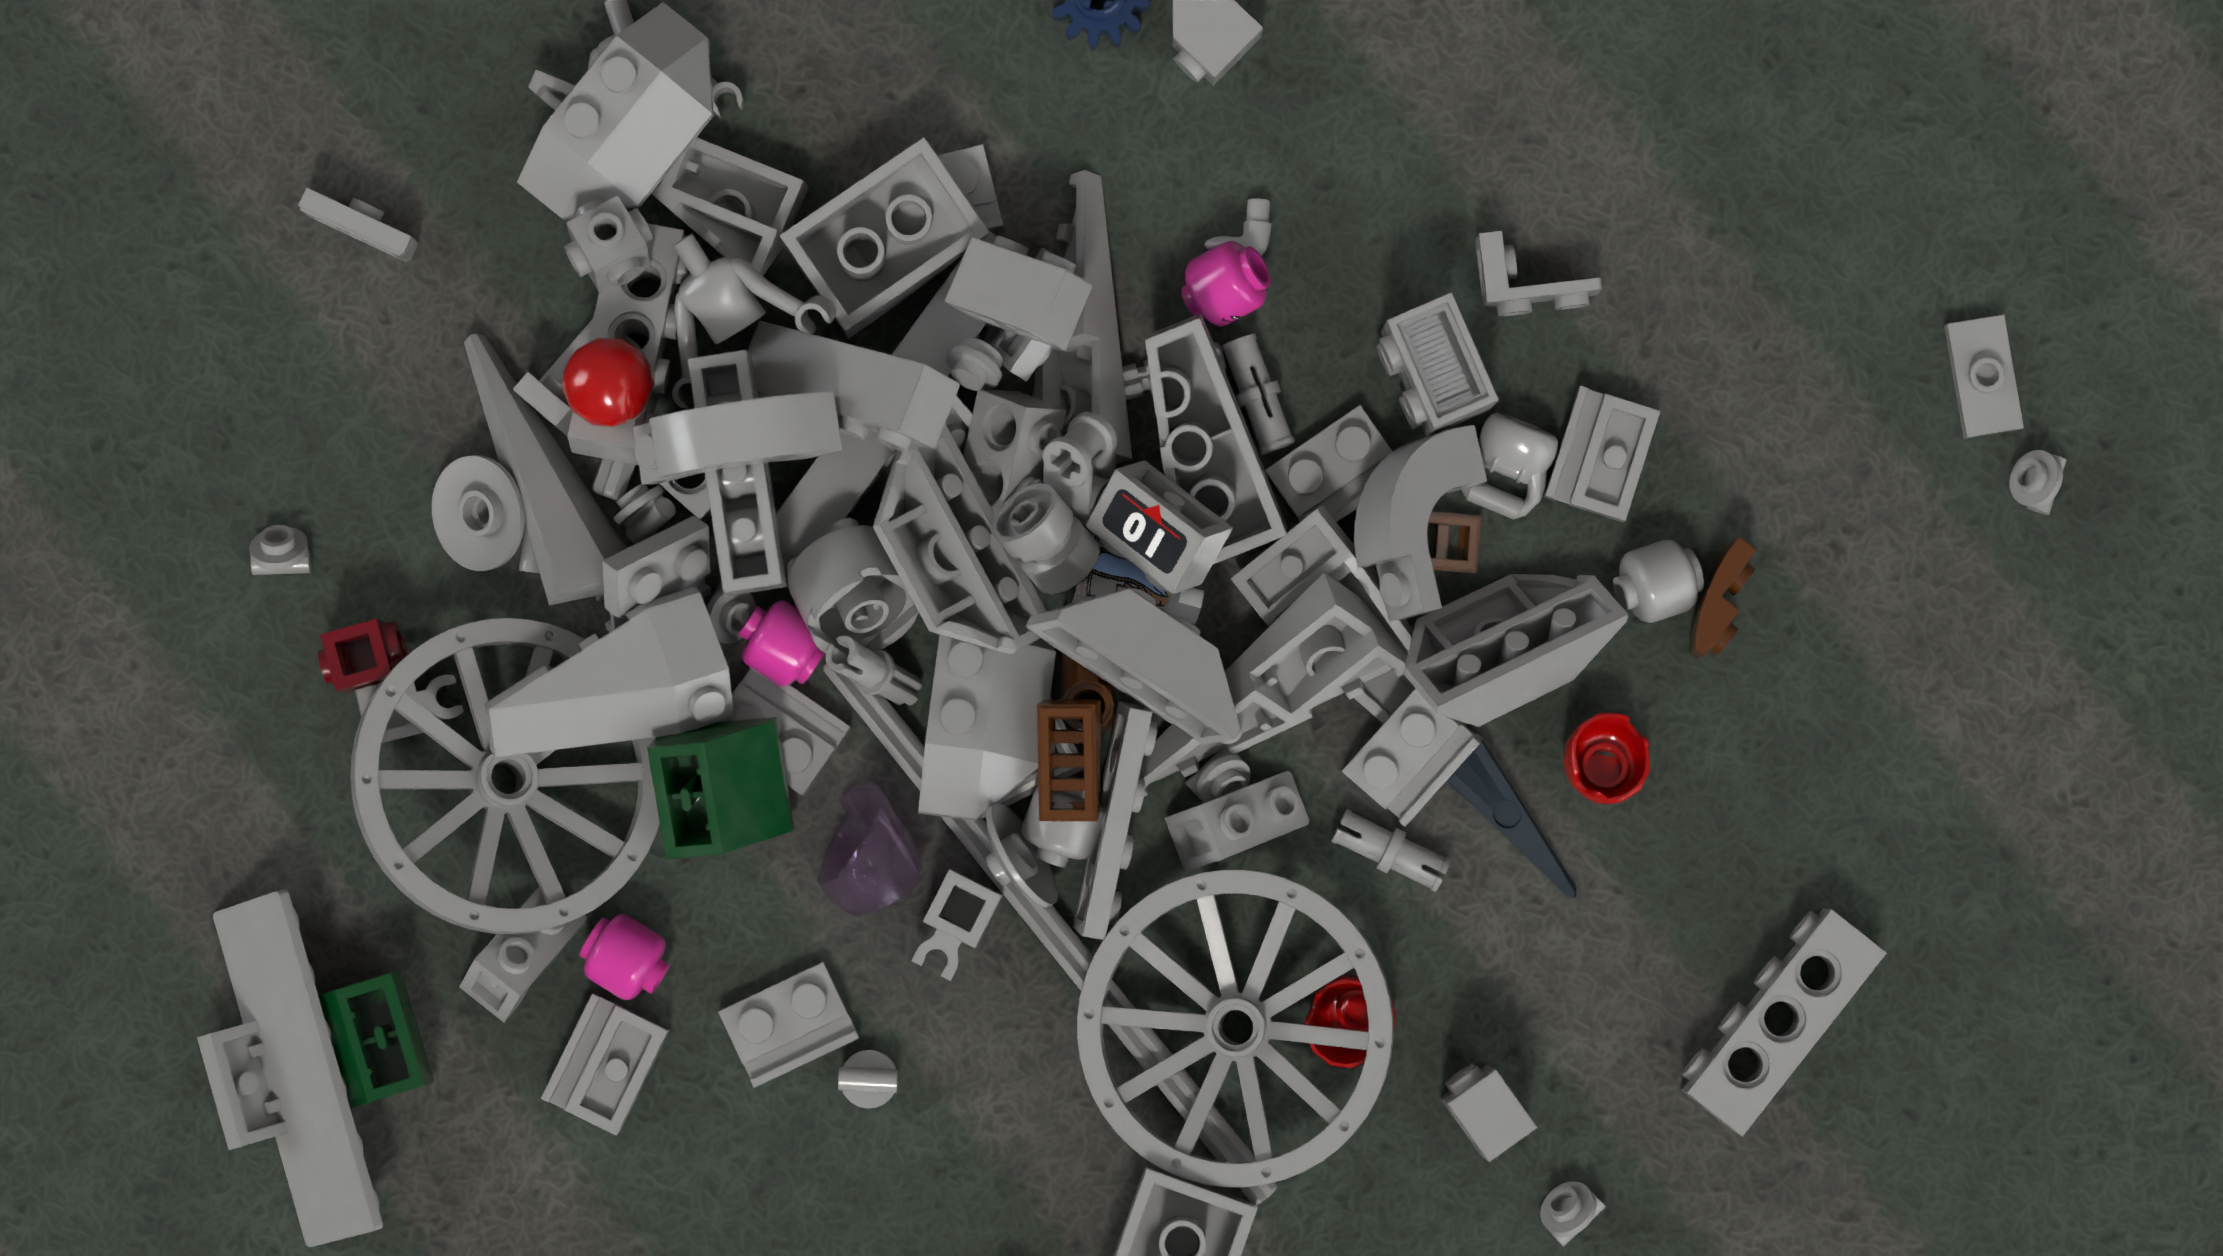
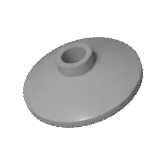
(478, 513)
(1014, 857)

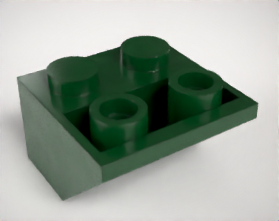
(720, 787)
(376, 1039)

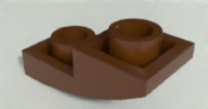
(1713, 613)

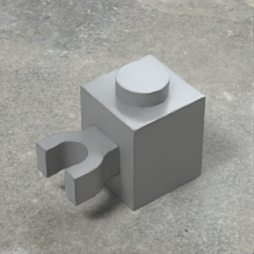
(959, 915)

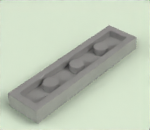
(1120, 796)

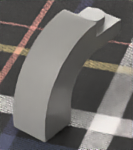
(737, 435)
(1396, 514)

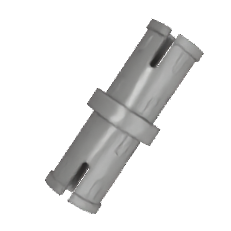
(1257, 394)
(1391, 850)

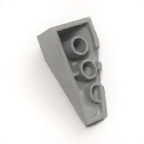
(637, 682)

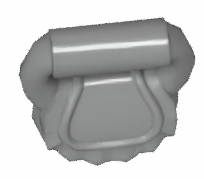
(1518, 453)

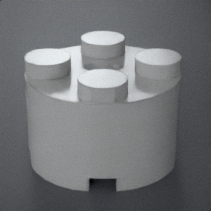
(850, 589)

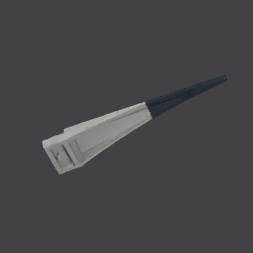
(1321, 546)

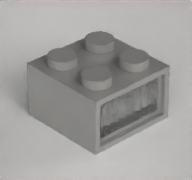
(1436, 365)

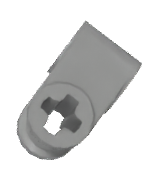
(1081, 463)

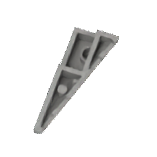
(718, 193)
(1090, 370)
(561, 515)
(1309, 655)

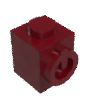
(361, 654)

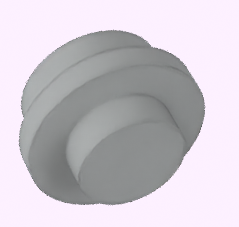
(975, 364)

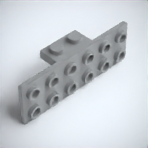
(282, 1073)

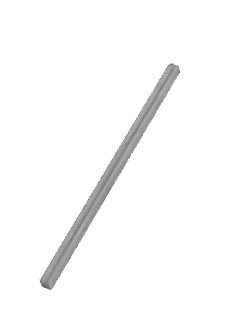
(1051, 931)

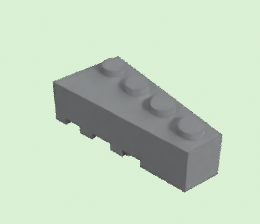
(1206, 436)

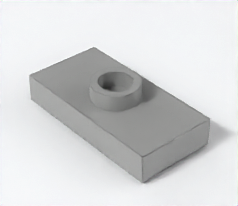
(359, 222)
(1983, 376)

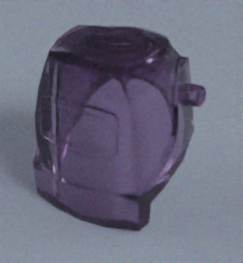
(870, 856)

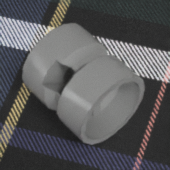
(1046, 538)

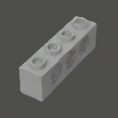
(623, 313)
(739, 495)
(1849, 963)

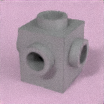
(612, 260)

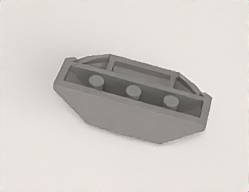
(625, 117)
(945, 550)
(1509, 643)
(1147, 658)
(982, 725)

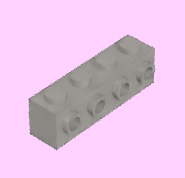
(871, 389)

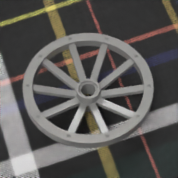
(399, 862)
(1113, 1099)

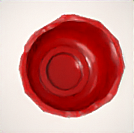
(608, 382)
(1600, 776)
(1341, 1006)

